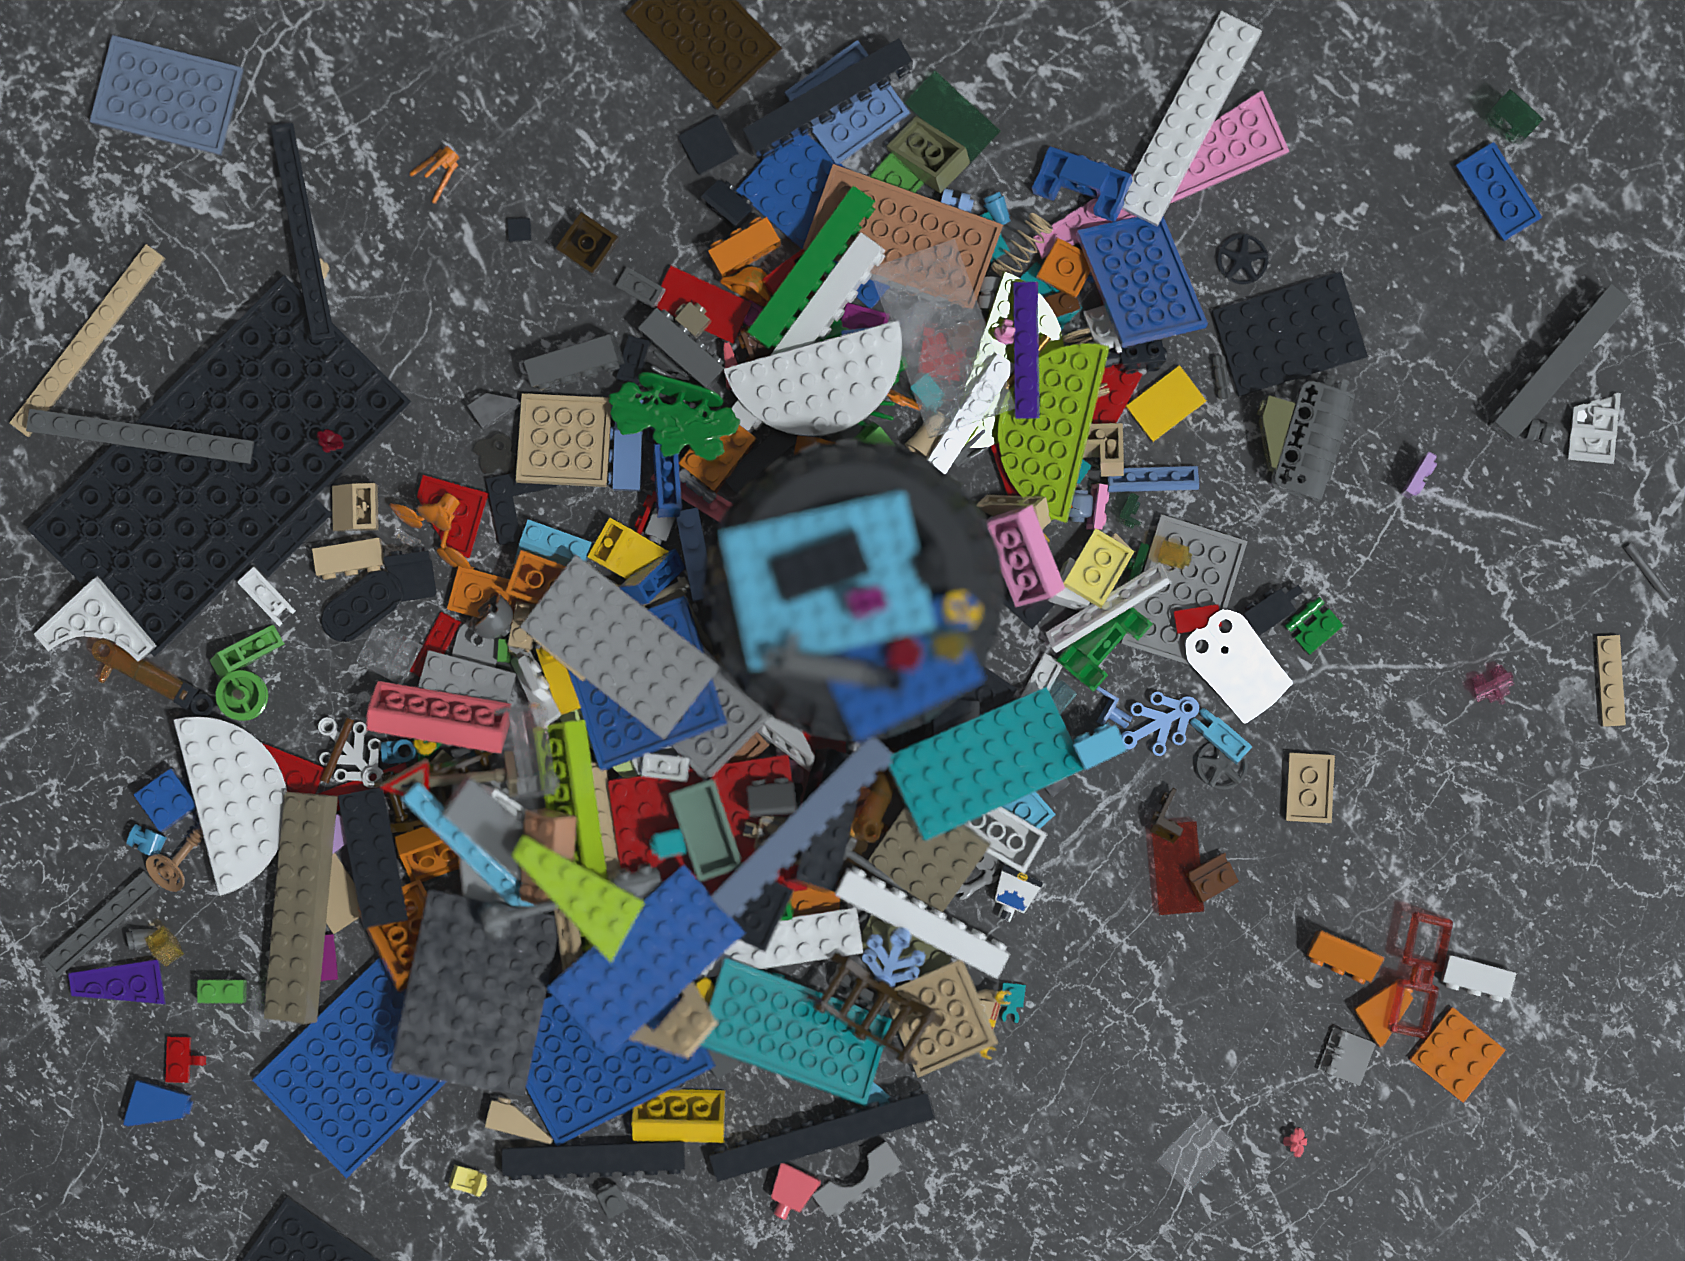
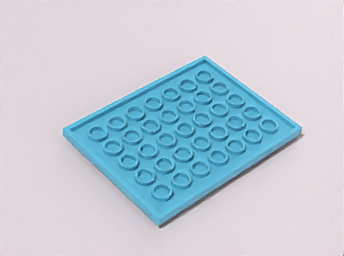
(825, 618)

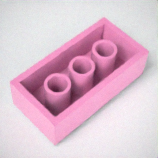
(1025, 556)

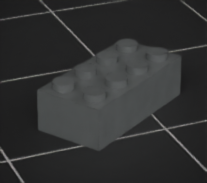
(681, 349)
(574, 362)

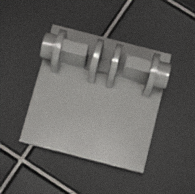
(1346, 1056)

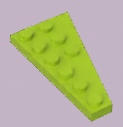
(590, 902)

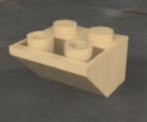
(355, 507)

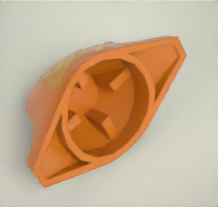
(749, 285)

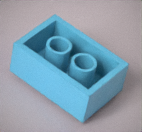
(1099, 747)

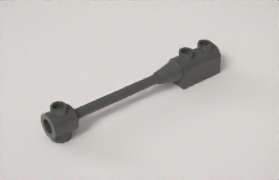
(638, 884)

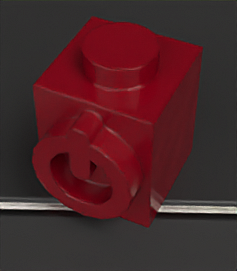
(905, 653)

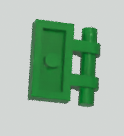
(1319, 630)

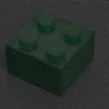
(1514, 117)

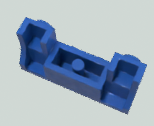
(1085, 177)

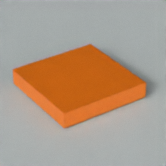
(1065, 268)

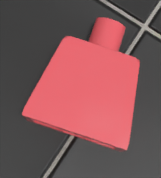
(792, 1189)

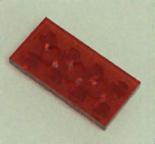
(1170, 866)

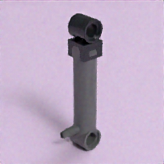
(868, 674)

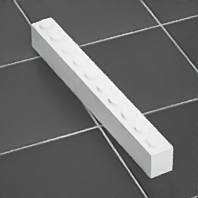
(825, 307)

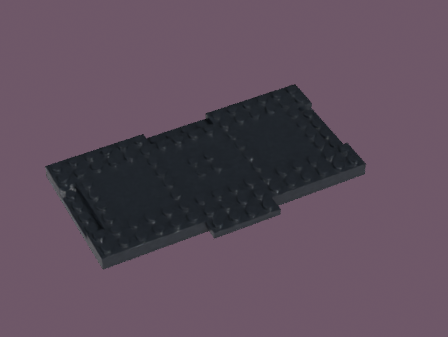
(184, 527)

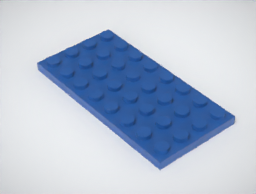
(789, 191)
(663, 952)

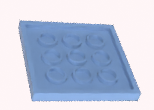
(860, 124)

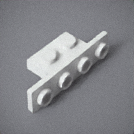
(535, 685)

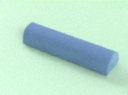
(1155, 479)

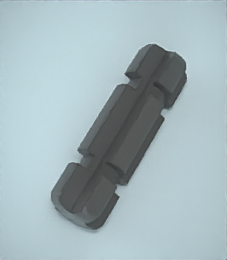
(1221, 377)

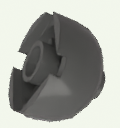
(493, 618)

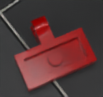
(179, 1059)

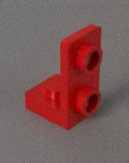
(642, 520)

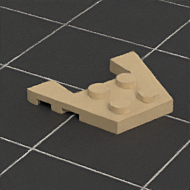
(683, 1027)

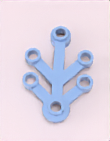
(1163, 721)
(900, 939)

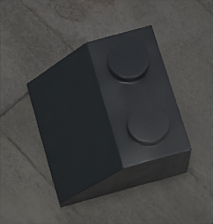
(727, 204)

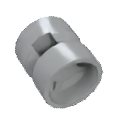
(988, 291)

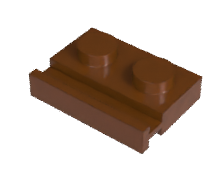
(1212, 877)

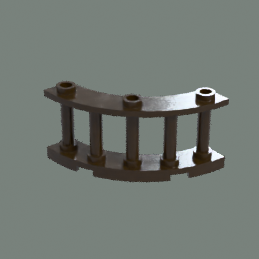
(404, 822)
(885, 993)

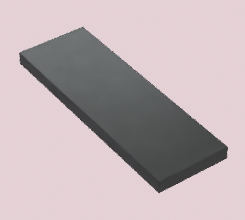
(486, 824)

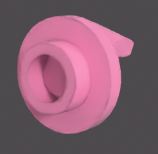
(1005, 333)

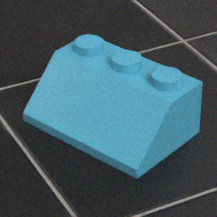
(552, 544)

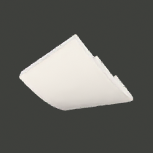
(1595, 430)

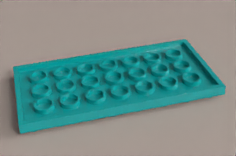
(984, 764)
(778, 1030)

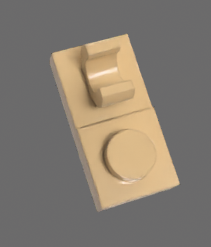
(518, 637)

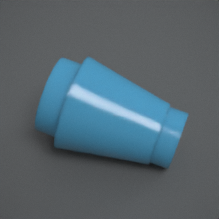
(997, 208)

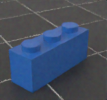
(666, 484)

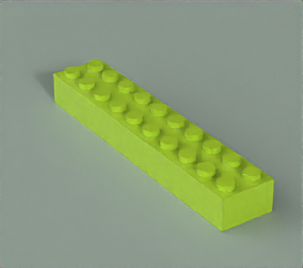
(577, 797)

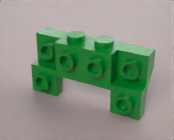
(1086, 654)

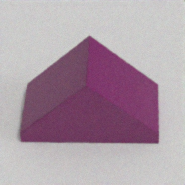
(867, 603)

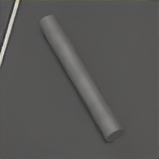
(1649, 573)

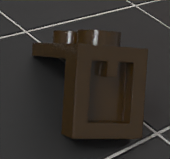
(1162, 827)

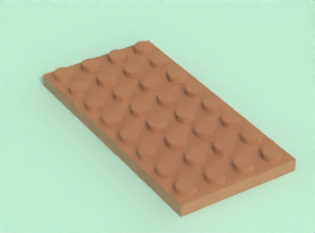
(910, 222)

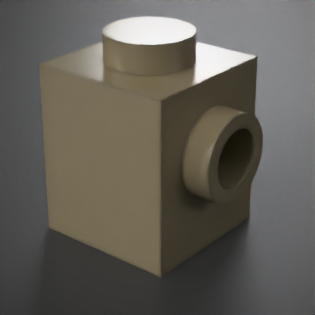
(693, 318)

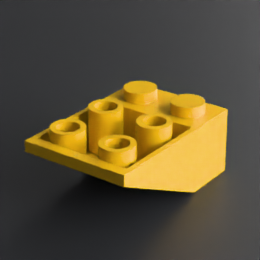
(623, 550)

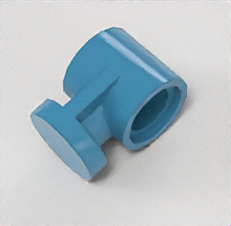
(391, 754)
(148, 841)

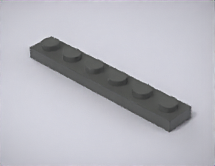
(100, 924)

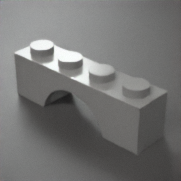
(833, 1196)

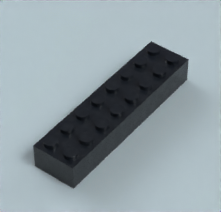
(828, 99)

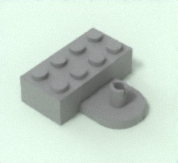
(469, 670)

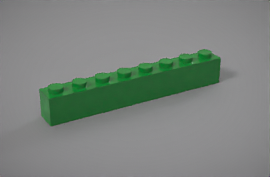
(810, 268)

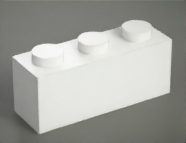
(1478, 978)

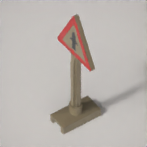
(420, 773)

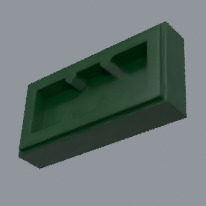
(1136, 564)

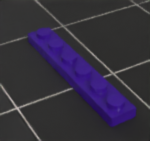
(1026, 350)

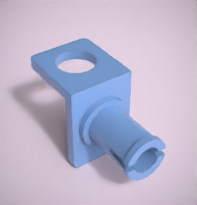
(1112, 712)

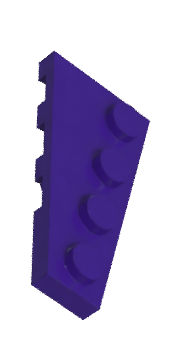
(125, 982)

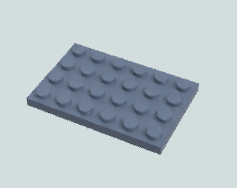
(166, 95)

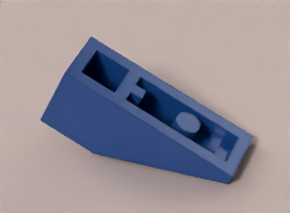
(653, 578)

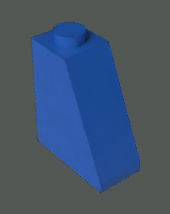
(156, 1104)

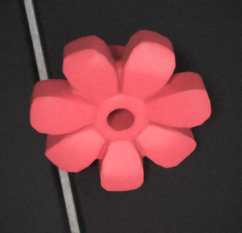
(1296, 1142)

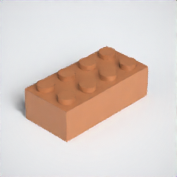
(554, 832)

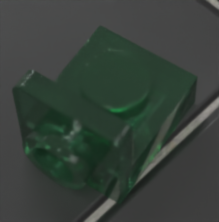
(1130, 507)

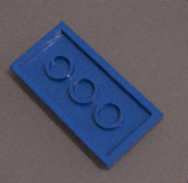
(1498, 191)

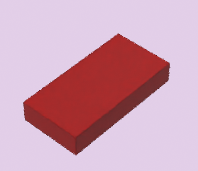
(1194, 618)

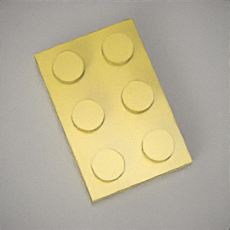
(1098, 568)

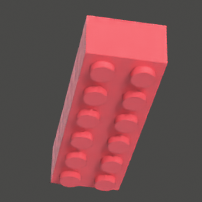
(438, 717)

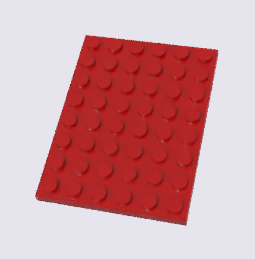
(645, 807)

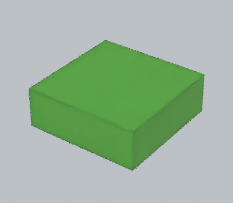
(503, 653)

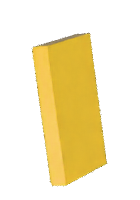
(1166, 403)

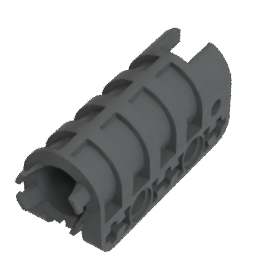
(1318, 439)

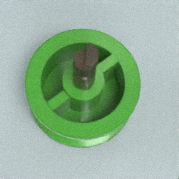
(242, 695)

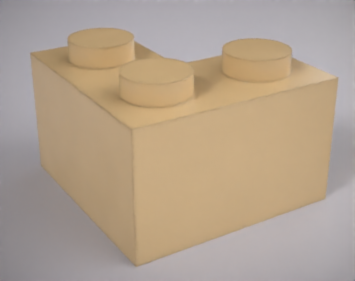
(1107, 443)

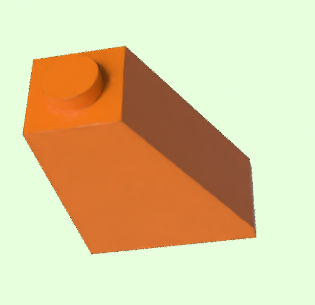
(1377, 1009)

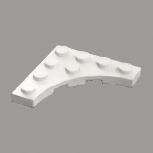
(98, 615)

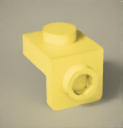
(468, 1180)

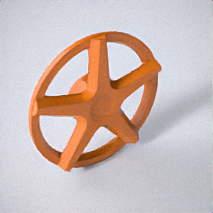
(901, 399)

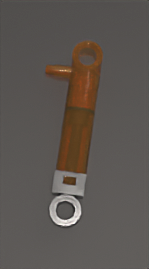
(151, 677)
(868, 824)

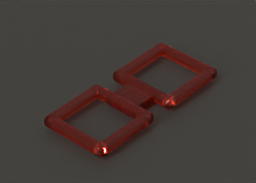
(1421, 975)

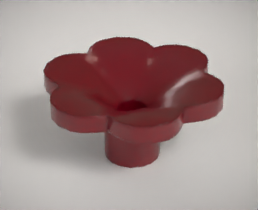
(329, 440)

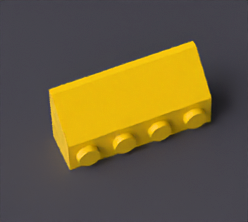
(681, 1117)

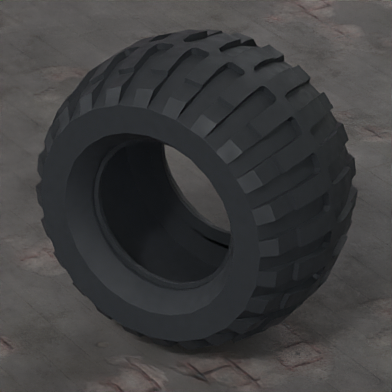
(830, 478)

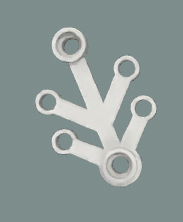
(354, 755)

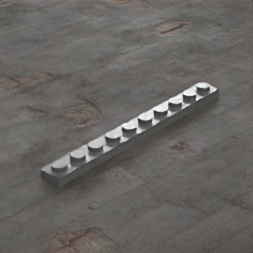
(140, 436)

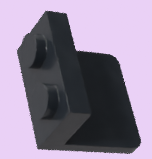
(414, 573)

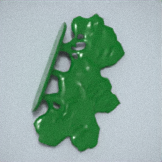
(677, 422)

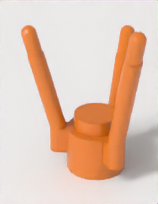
(444, 158)

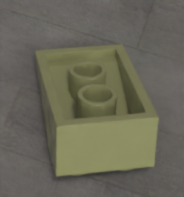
(929, 154)
(1273, 424)

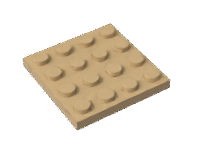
(564, 440)
(965, 1025)

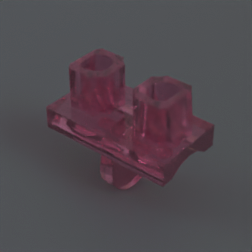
(1494, 689)

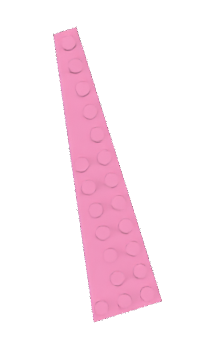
(1232, 146)

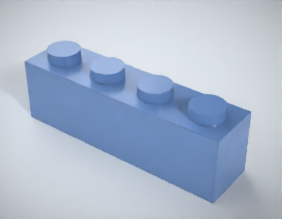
(626, 460)
(694, 550)

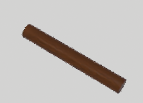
(336, 752)

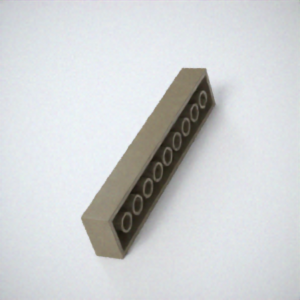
(300, 907)

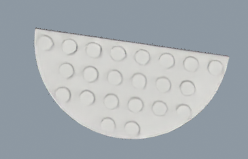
(821, 384)
(236, 797)

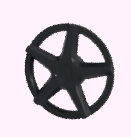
(1243, 259)

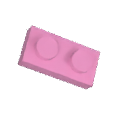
(1100, 499)

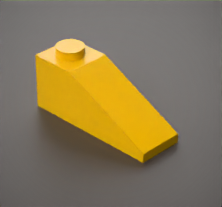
(559, 682)

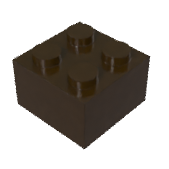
(587, 244)

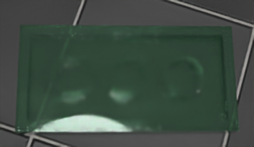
(952, 114)

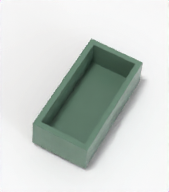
(706, 829)

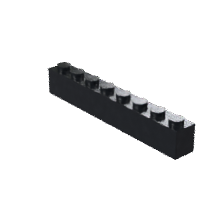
(593, 1159)

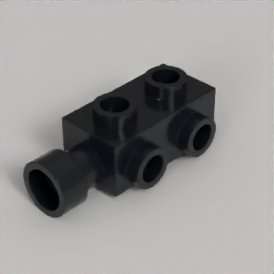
(1142, 359)

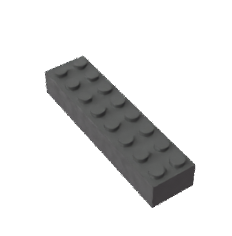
(1556, 367)

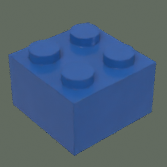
(166, 800)

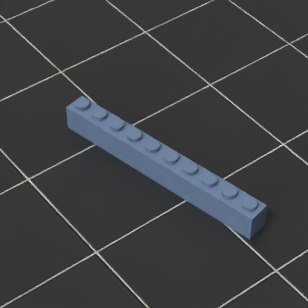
(797, 831)

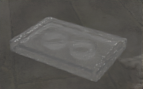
(1196, 1152)

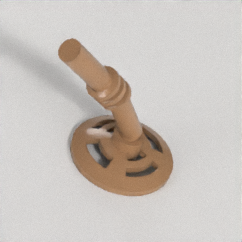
(171, 866)

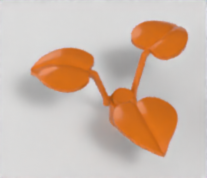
(441, 516)

